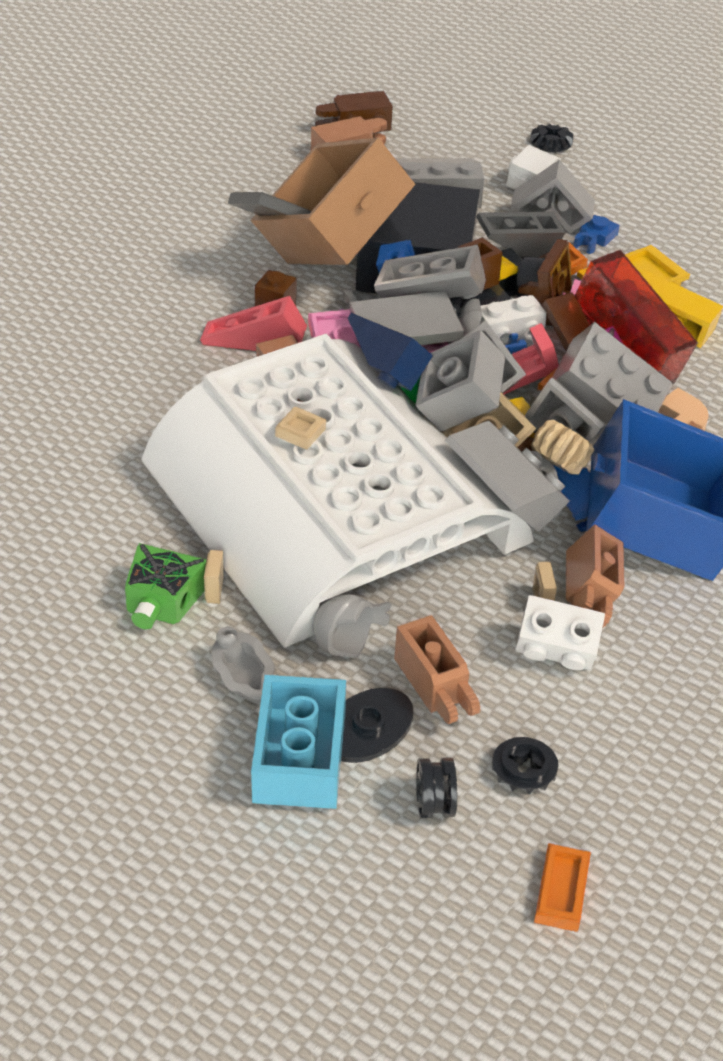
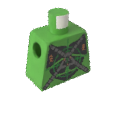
(162, 585)

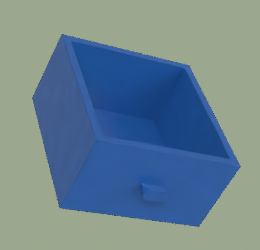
(659, 489)

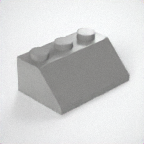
(452, 270)
(510, 472)

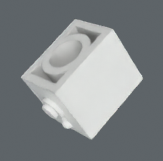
(527, 165)

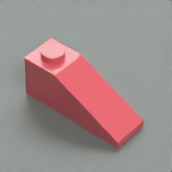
(255, 326)

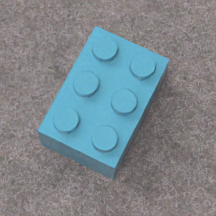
(299, 742)

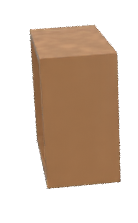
(350, 196)

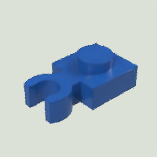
(596, 231)

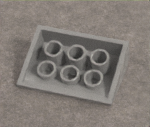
(445, 171)

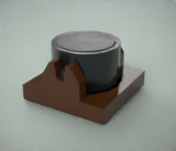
(546, 275)

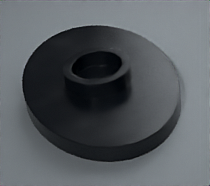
(375, 723)

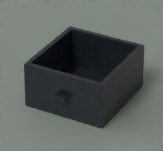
(429, 217)

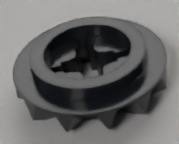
(551, 138)
(514, 753)

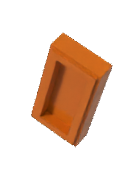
(562, 887)

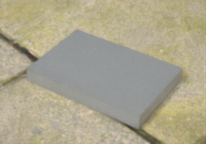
(423, 316)

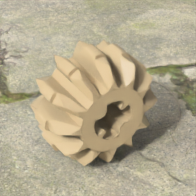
(562, 447)

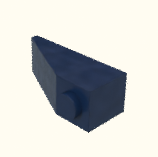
(390, 353)

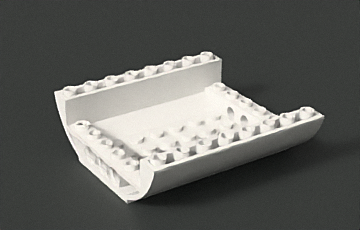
(307, 520)

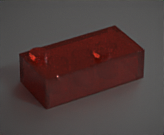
(622, 298)

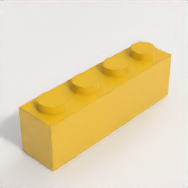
(693, 310)

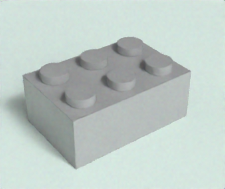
(605, 372)

